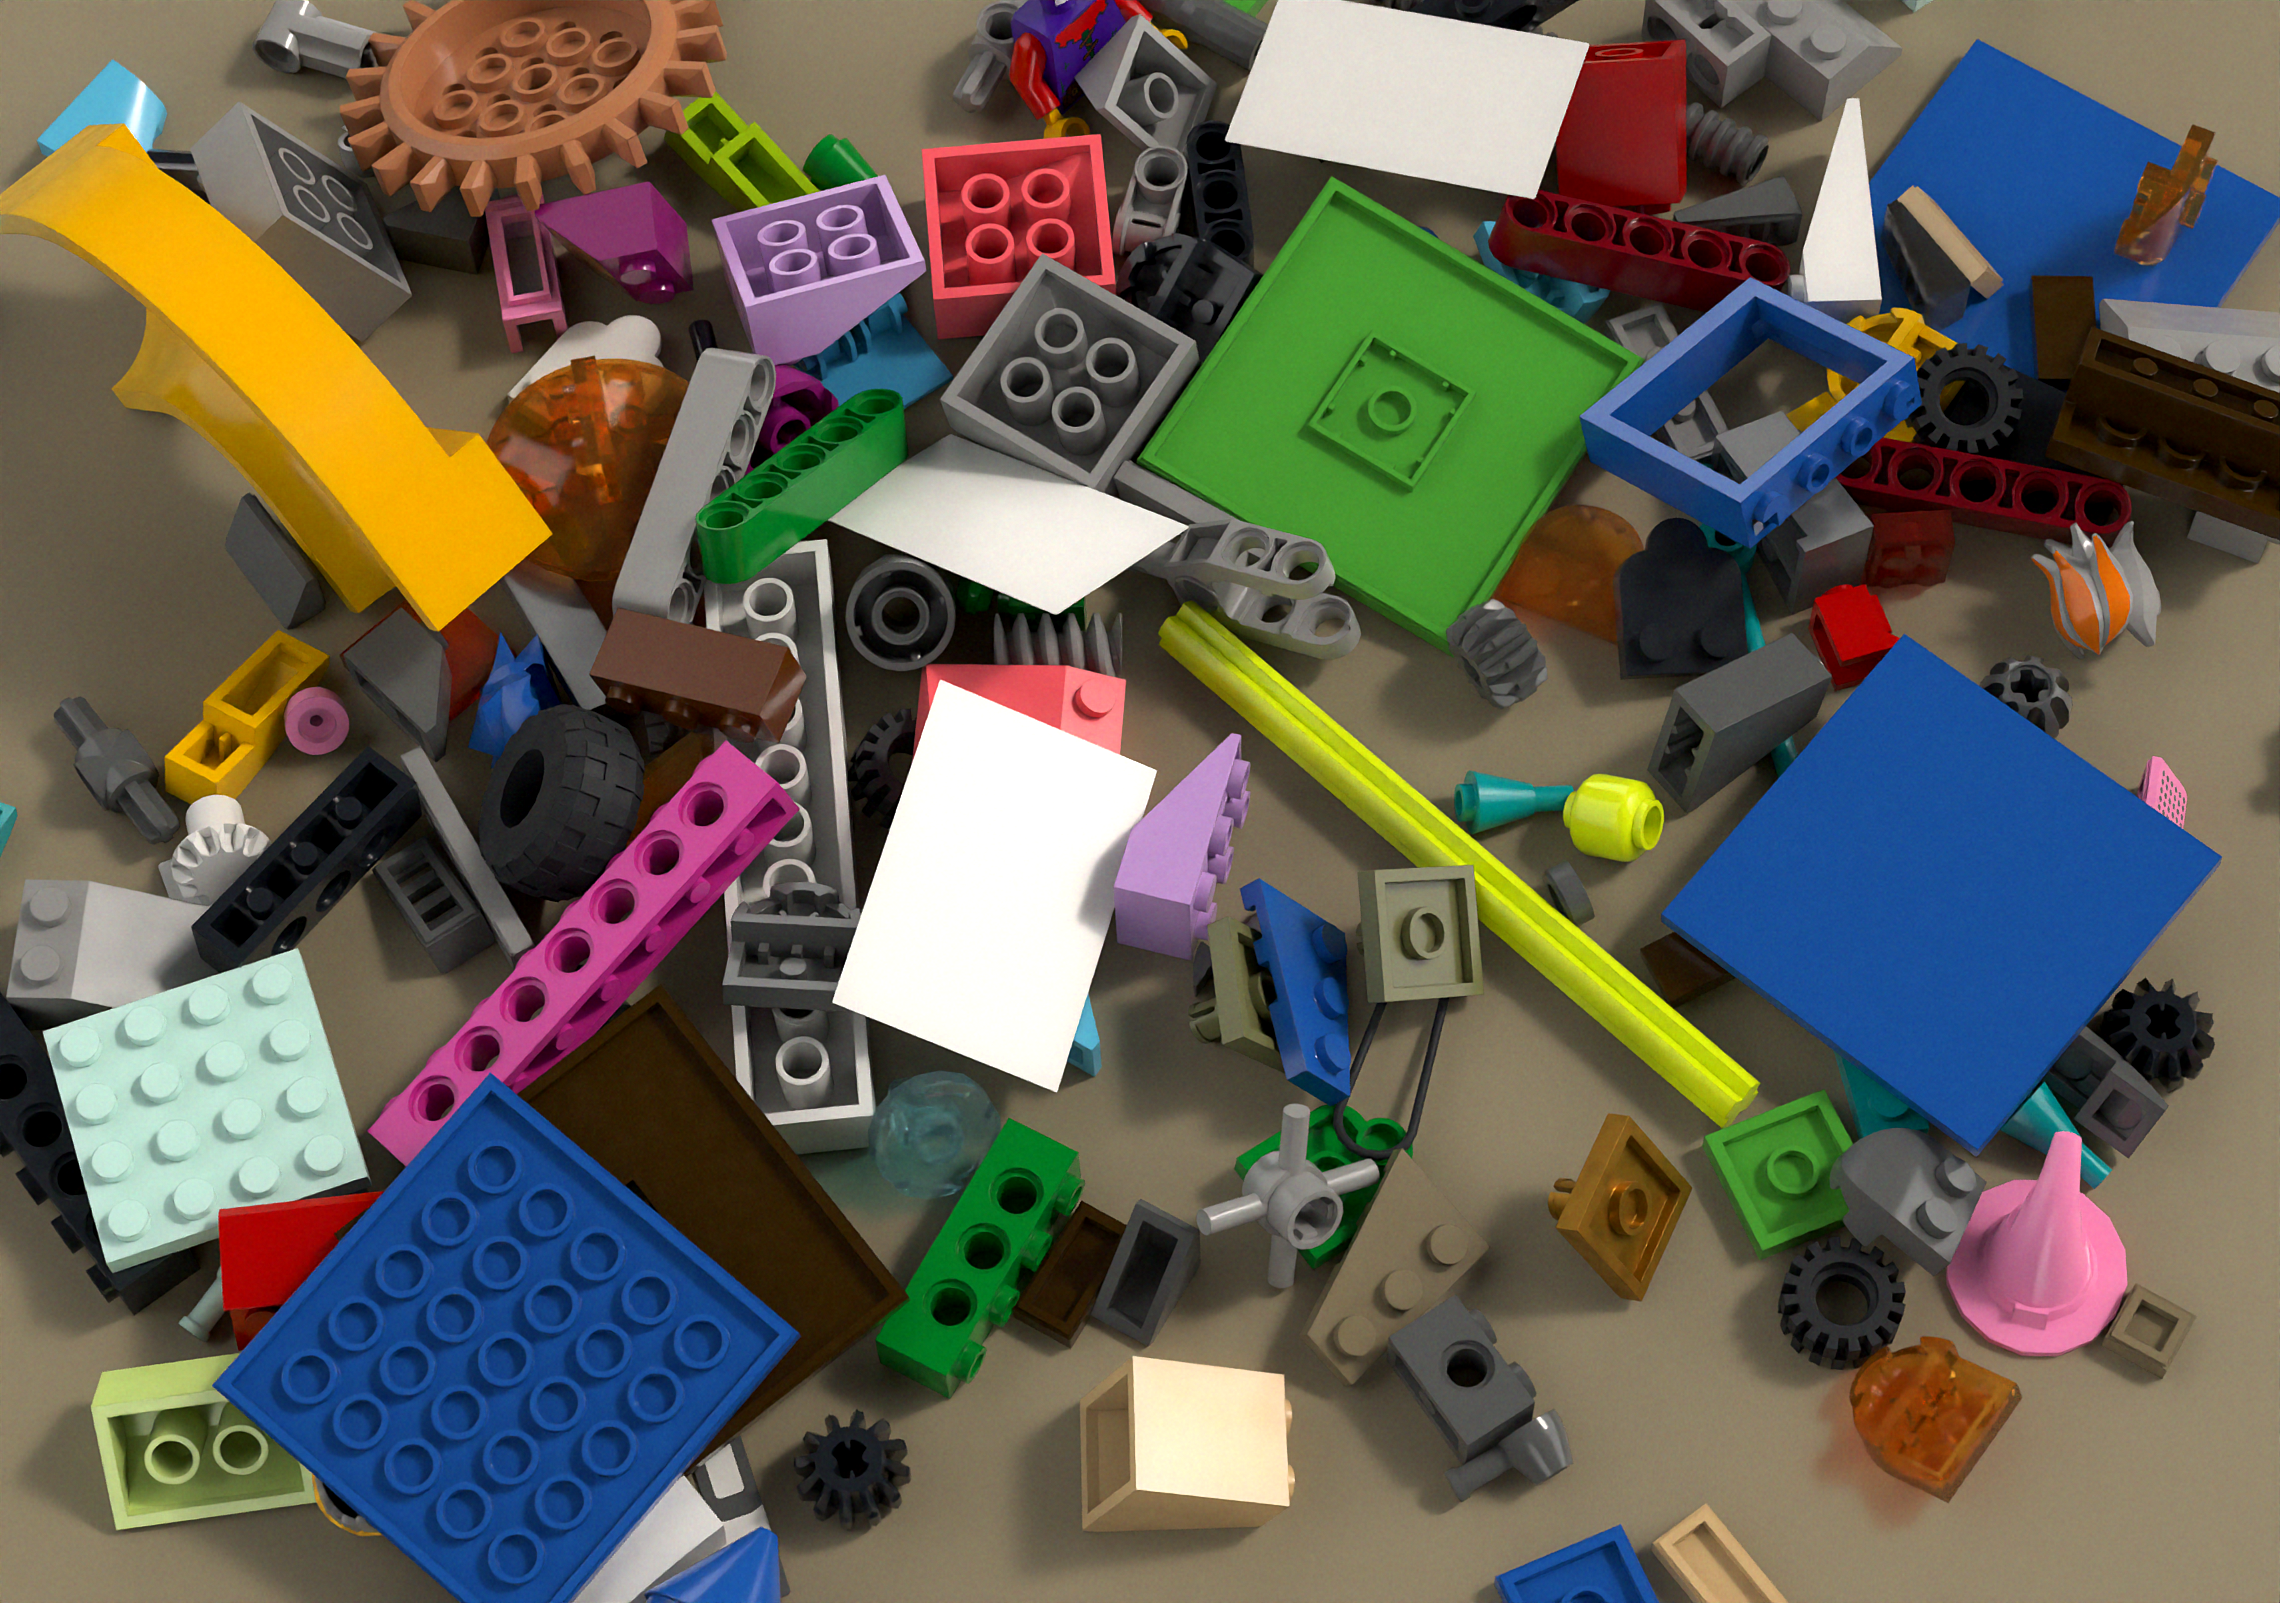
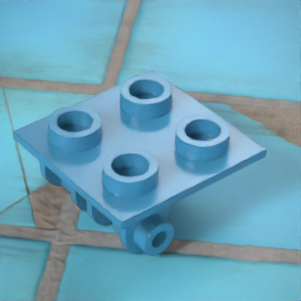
(879, 354)

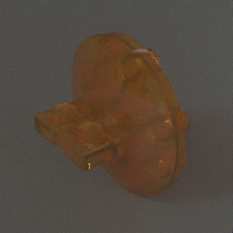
(587, 456)

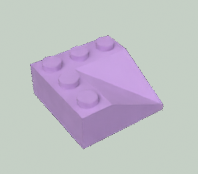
(816, 265)

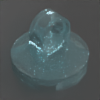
(932, 1132)

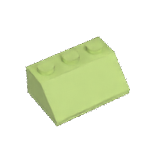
(185, 1450)

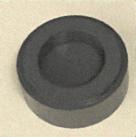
(1568, 893)

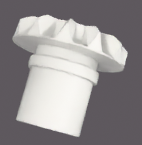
(216, 848)

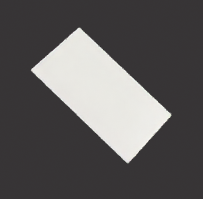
(1409, 94)
(1006, 523)

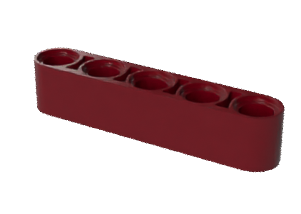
(1630, 251)
(2004, 509)

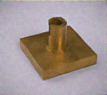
(1621, 1206)

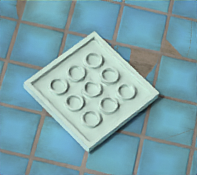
(204, 1107)

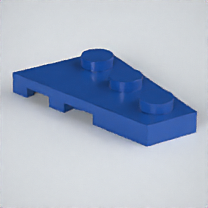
(1311, 988)

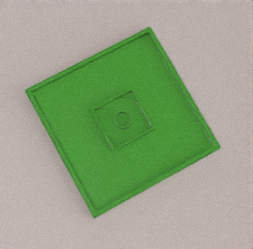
(1390, 411)

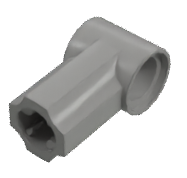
(300, 36)

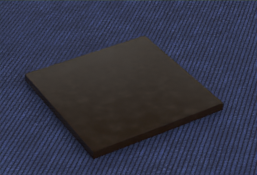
(703, 1155)

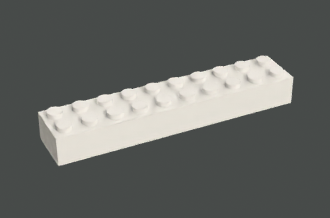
(801, 1064)

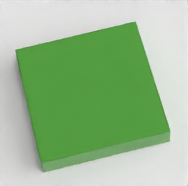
(1780, 1172)

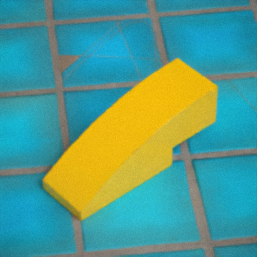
(243, 721)

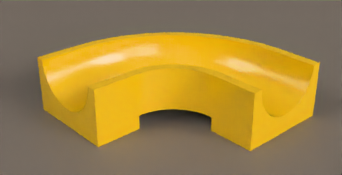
(280, 386)

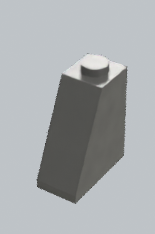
(1736, 718)

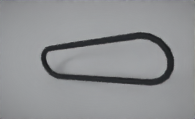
(1421, 1091)

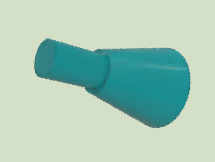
(1493, 801)
(2038, 1121)

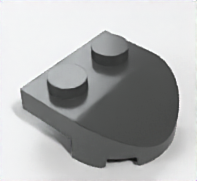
(789, 949)
(1909, 1192)

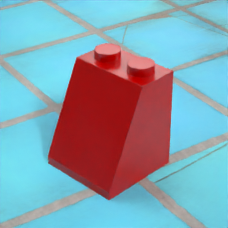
(1627, 127)

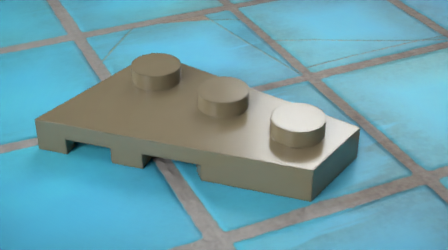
(1393, 1271)

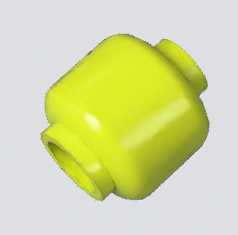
(1613, 817)

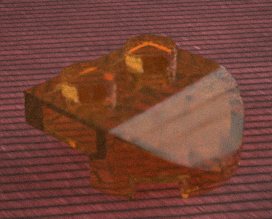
(2168, 201)
(1570, 568)
(1929, 1413)

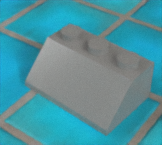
(1820, 50)
(2218, 338)

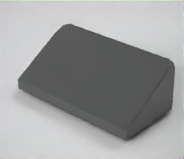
(273, 564)

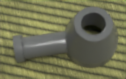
(1535, 1450)

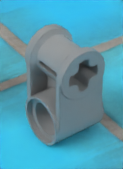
(1148, 209)

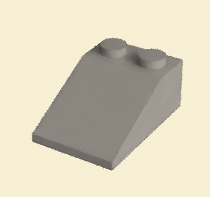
(97, 949)

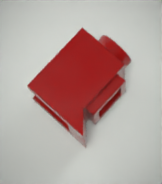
(1850, 633)

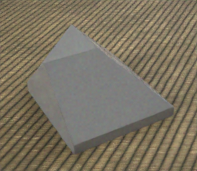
(1147, 87)

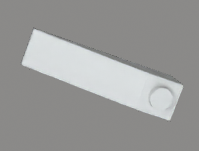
(1840, 253)

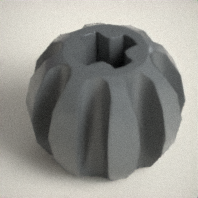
(2032, 692)

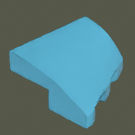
(110, 98)

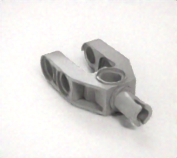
(1215, 572)

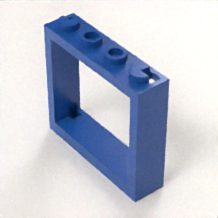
(1624, 419)

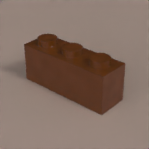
(697, 676)

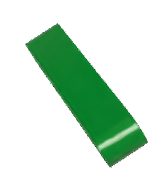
(801, 486)

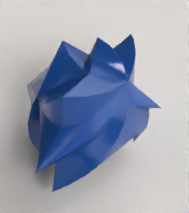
(511, 695)

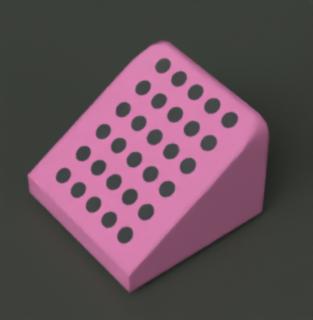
(2163, 790)

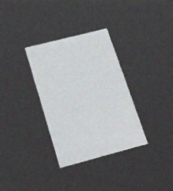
(995, 887)

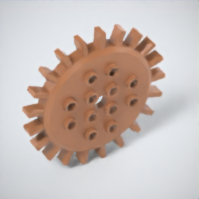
(525, 92)

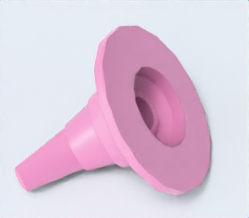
(2039, 1261)

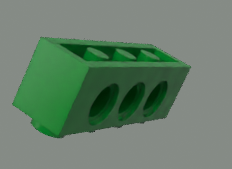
(1015, 1166)

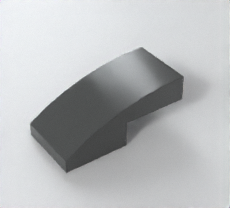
(2108, 1091)

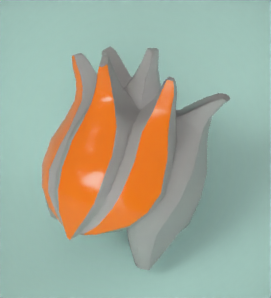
(2099, 591)

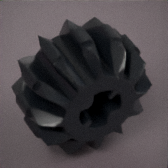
(2182, 1031)
(850, 1445)

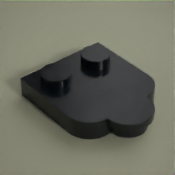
(1678, 605)

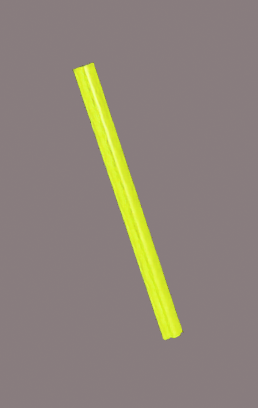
(1433, 840)

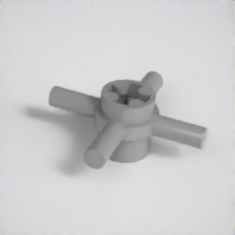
(1290, 1197)

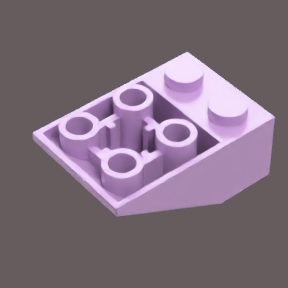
(1180, 855)

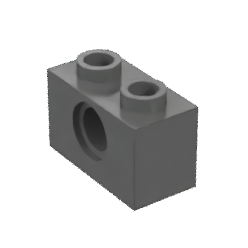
(1465, 1417)

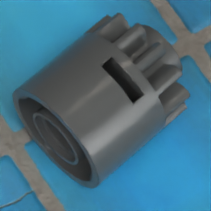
(897, 643)

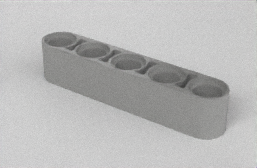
(701, 461)

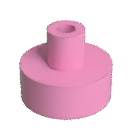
(316, 721)

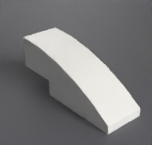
(665, 1543)

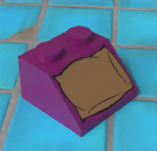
(626, 239)

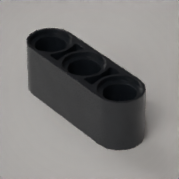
(1219, 185)

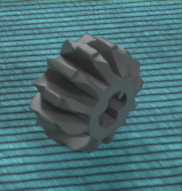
(1497, 653)

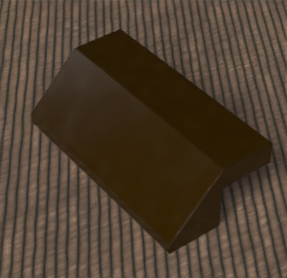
(2173, 431)

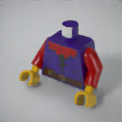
(1055, 44)

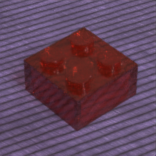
(1910, 548)

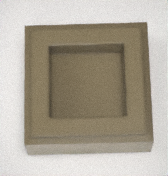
(2148, 1330)

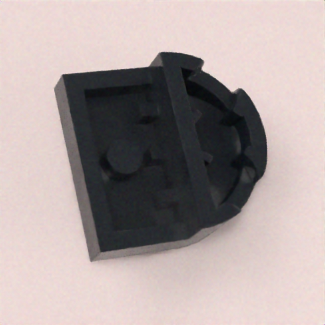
(1188, 286)

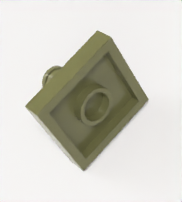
(1420, 933)
(1242, 996)

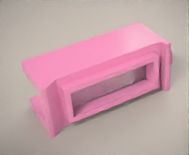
(524, 268)

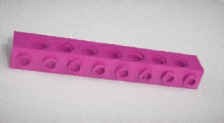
(617, 953)

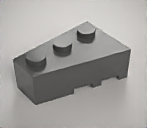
(1820, 541)

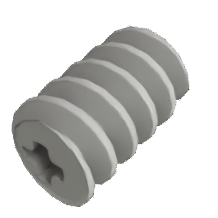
(1087, 650)

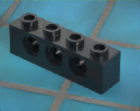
(310, 865)

